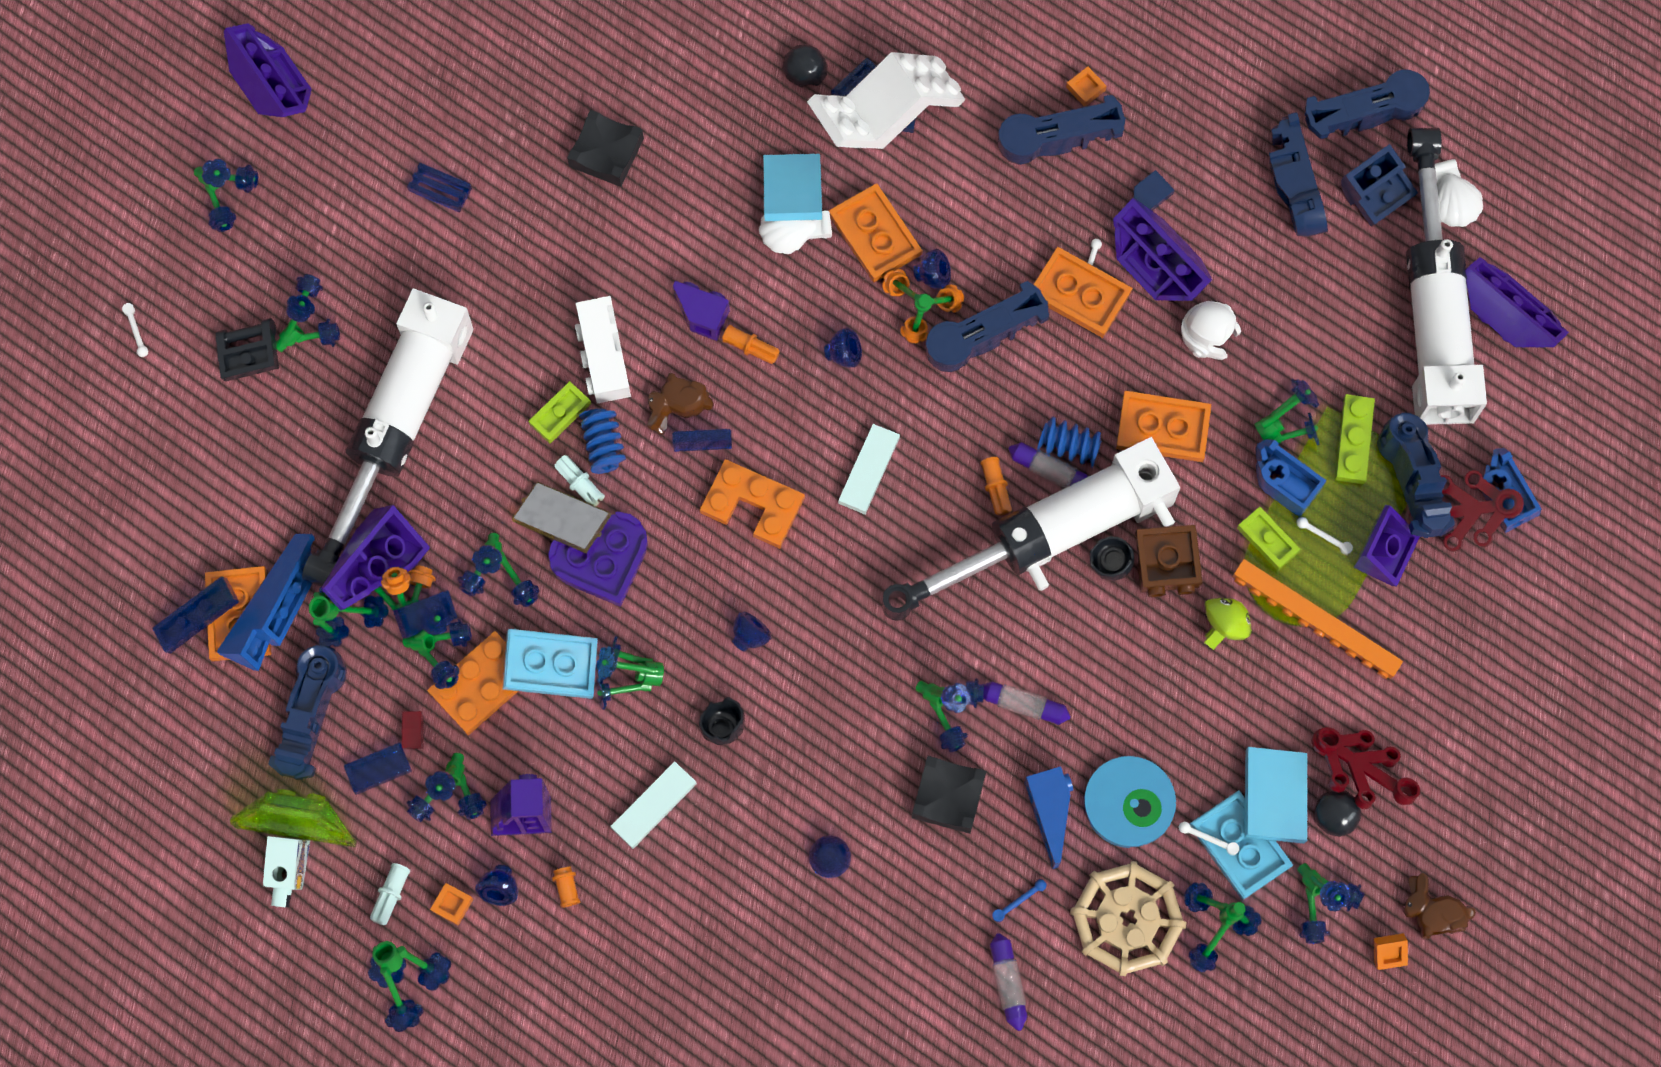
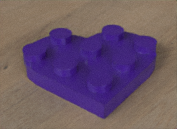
(609, 563)

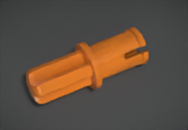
(750, 344)
(996, 486)

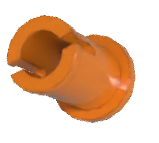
(566, 886)

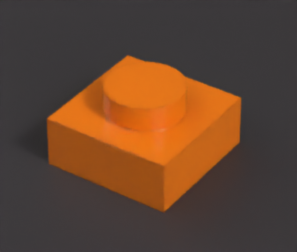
(1086, 86)
(451, 904)
(1390, 951)

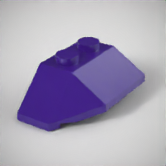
(265, 72)
(1157, 255)
(1511, 308)

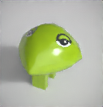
(1228, 620)

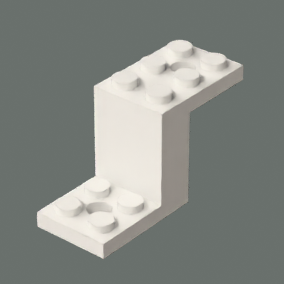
(886, 100)

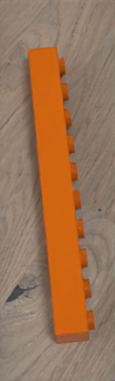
(1318, 619)

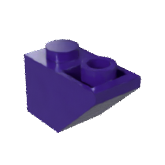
(702, 310)

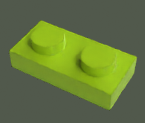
(559, 412)
(1268, 538)

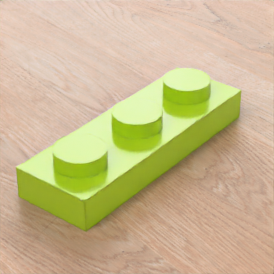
(1354, 439)

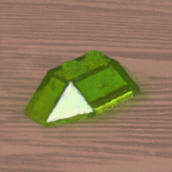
(294, 817)

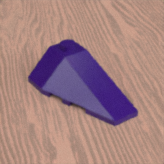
(377, 545)

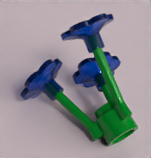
(388, 969)

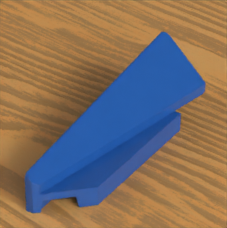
(271, 608)

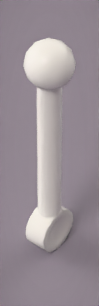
(1095, 244)
(129, 310)
(1345, 547)
(1232, 848)

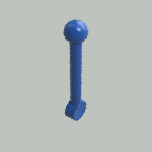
(999, 915)

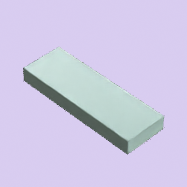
(869, 469)
(653, 805)

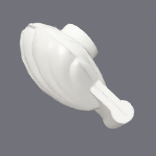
(1458, 199)
(791, 235)

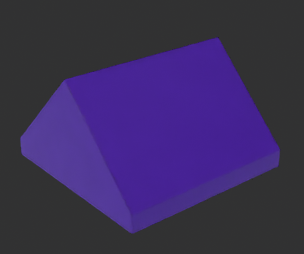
(1387, 548)

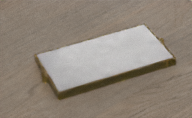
(561, 517)

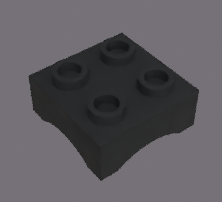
(605, 148)
(948, 794)

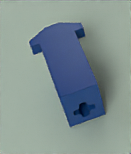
(1505, 470)
(1296, 482)

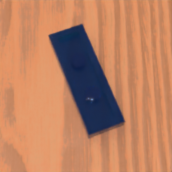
(195, 615)

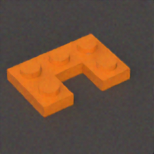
(739, 483)

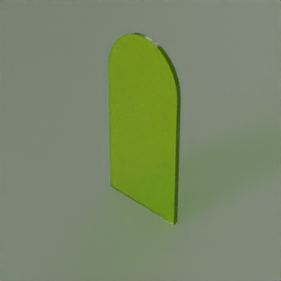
(1341, 511)

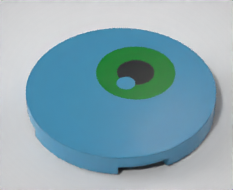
(1129, 801)

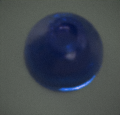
(933, 269)
(844, 348)
(749, 632)
(829, 856)
(498, 886)

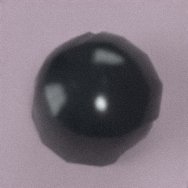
(805, 65)
(1112, 558)
(722, 721)
(1337, 813)

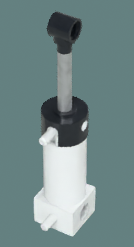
(430, 339)
(1448, 381)
(1133, 486)

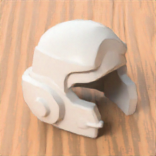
(1207, 326)

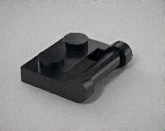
(247, 358)

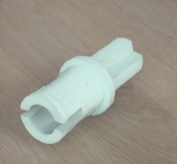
(579, 480)
(389, 894)

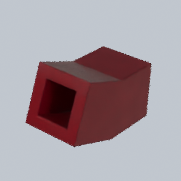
(412, 730)

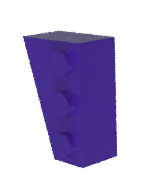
(521, 807)

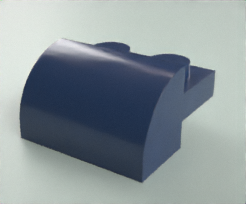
(1378, 185)

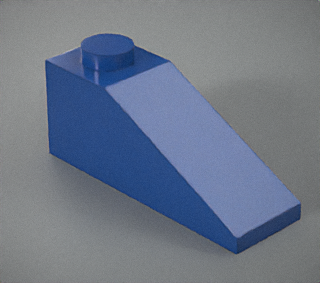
(1050, 801)

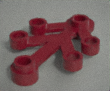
(1472, 509)
(1361, 765)

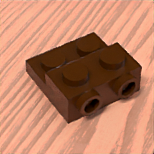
(1168, 560)

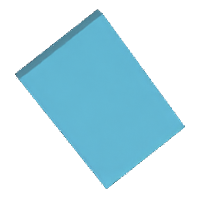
(792, 187)
(550, 663)
(1275, 795)
(1257, 860)

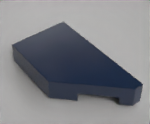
(1153, 190)

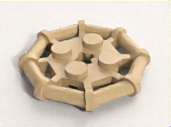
(1145, 912)

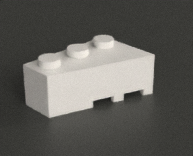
(602, 350)

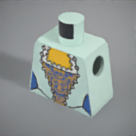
(288, 855)

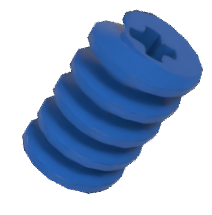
(601, 440)
(1070, 441)

